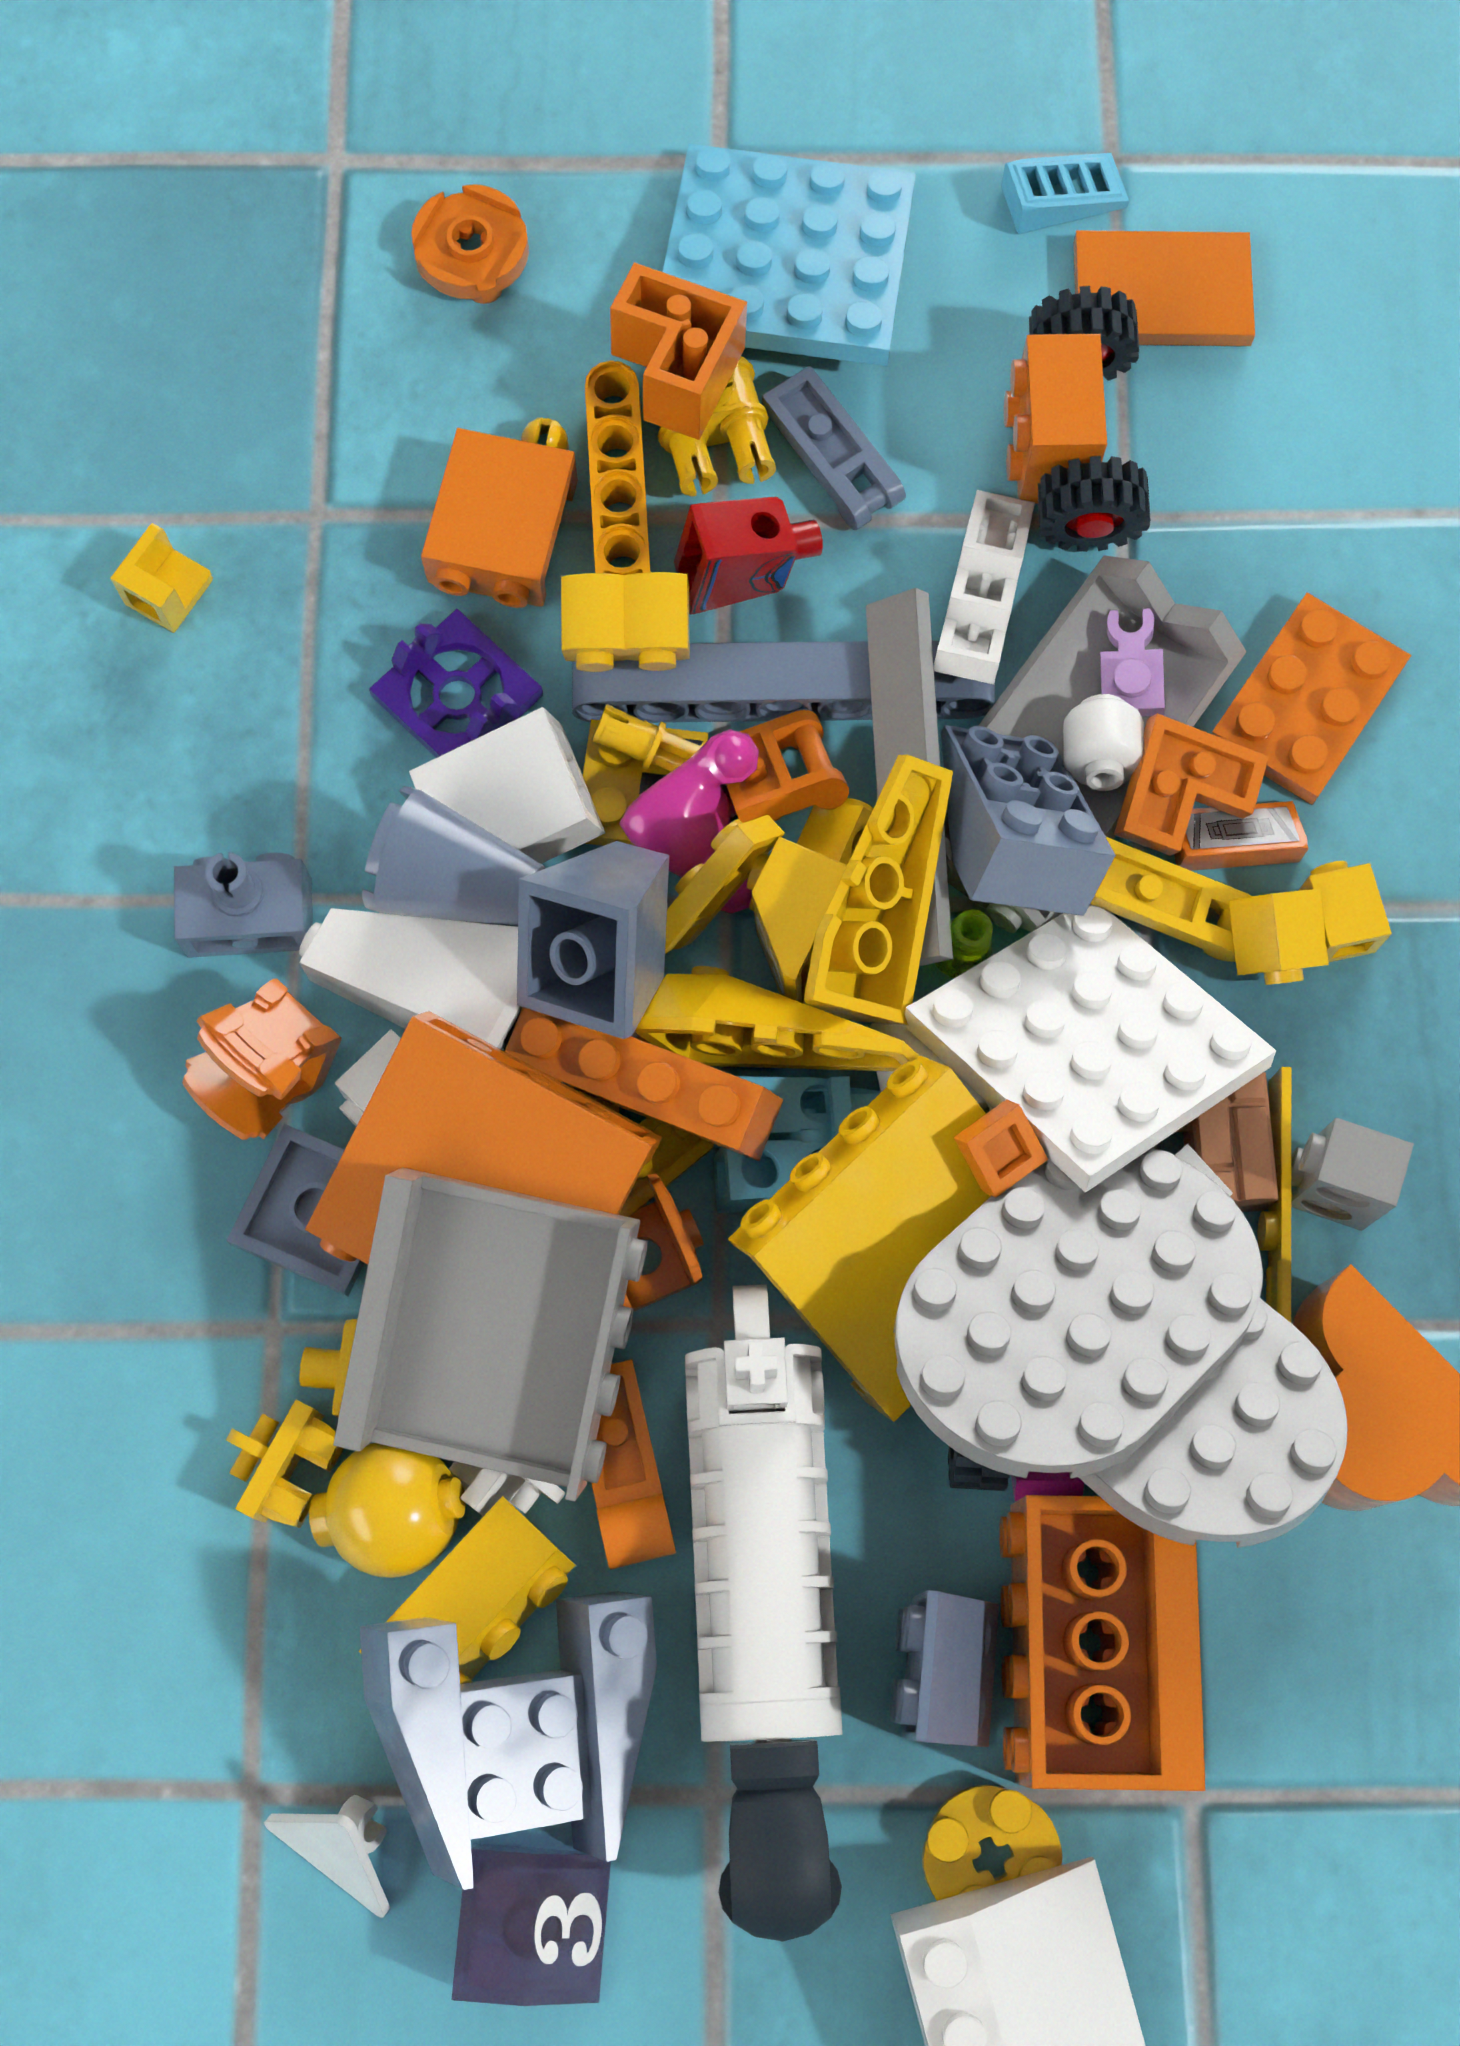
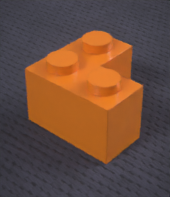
(685, 341)

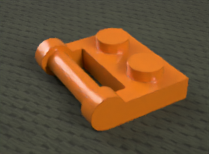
(771, 788)

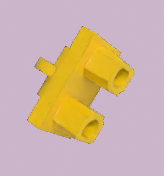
(269, 1490)

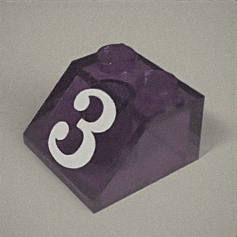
(532, 1927)

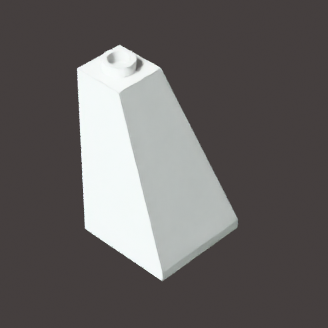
(419, 966)

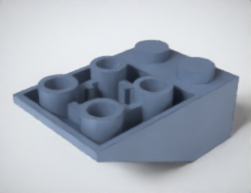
(1021, 823)
(947, 1669)

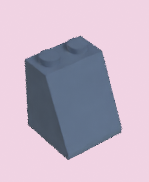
(594, 937)

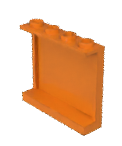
(481, 1119)

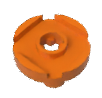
(470, 273)

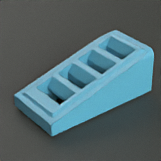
(1042, 173)

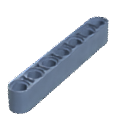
(759, 685)

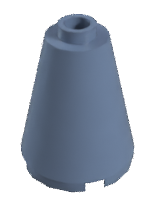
(443, 865)

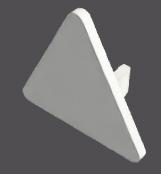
(339, 1847)

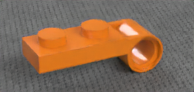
(629, 1488)

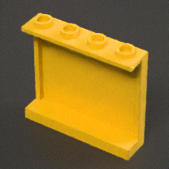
(866, 1216)

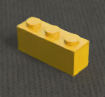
(490, 1585)

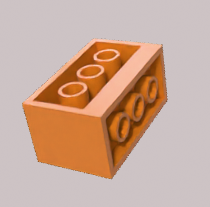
(1146, 1659)

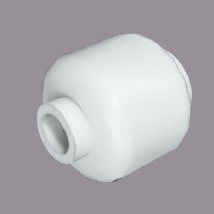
(1102, 741)

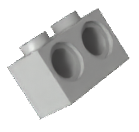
(1349, 1174)

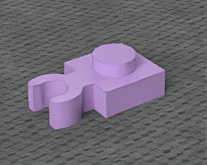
(1132, 671)

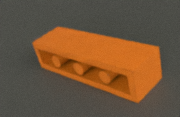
(649, 1082)

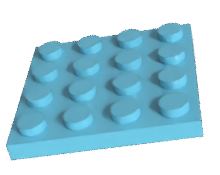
(801, 243)

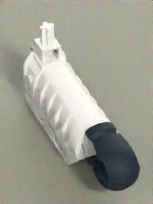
(765, 1612)

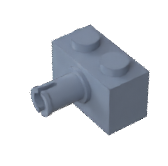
(242, 905)

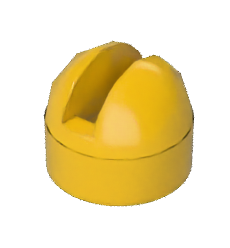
(556, 436)

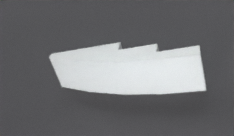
(984, 587)

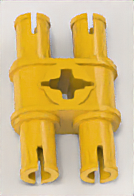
(735, 420)

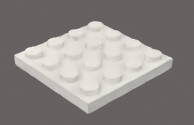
(1090, 1041)

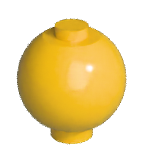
(388, 1510)

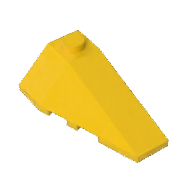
(878, 916)
(744, 1025)

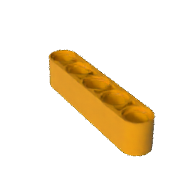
(617, 478)

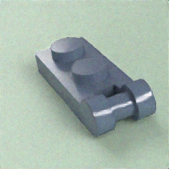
(832, 446)

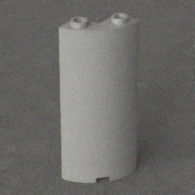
(1066, 669)

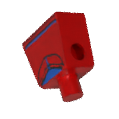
(741, 550)

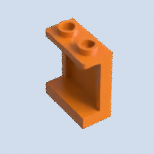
(498, 517)

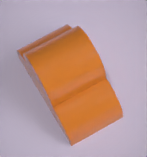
(1395, 1396)

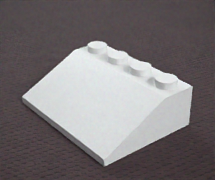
(1020, 1964)

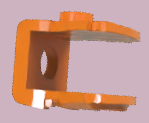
(259, 1060)
(677, 1238)

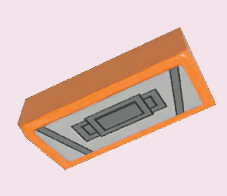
(1226, 841)

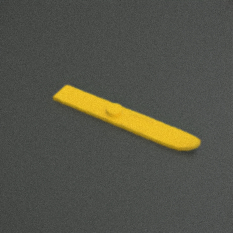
(1275, 1224)

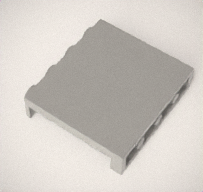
(490, 1329)

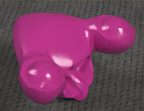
(692, 806)

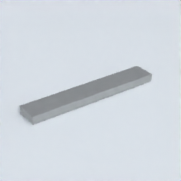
(907, 722)

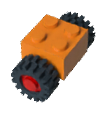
(1062, 421)

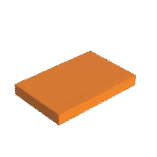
(1182, 283)

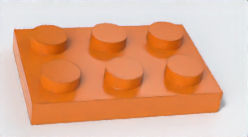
(1312, 696)

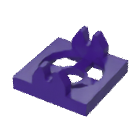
(453, 634)

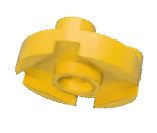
(980, 1814)

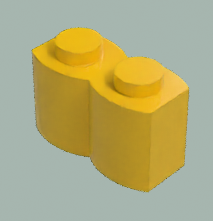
(625, 619)

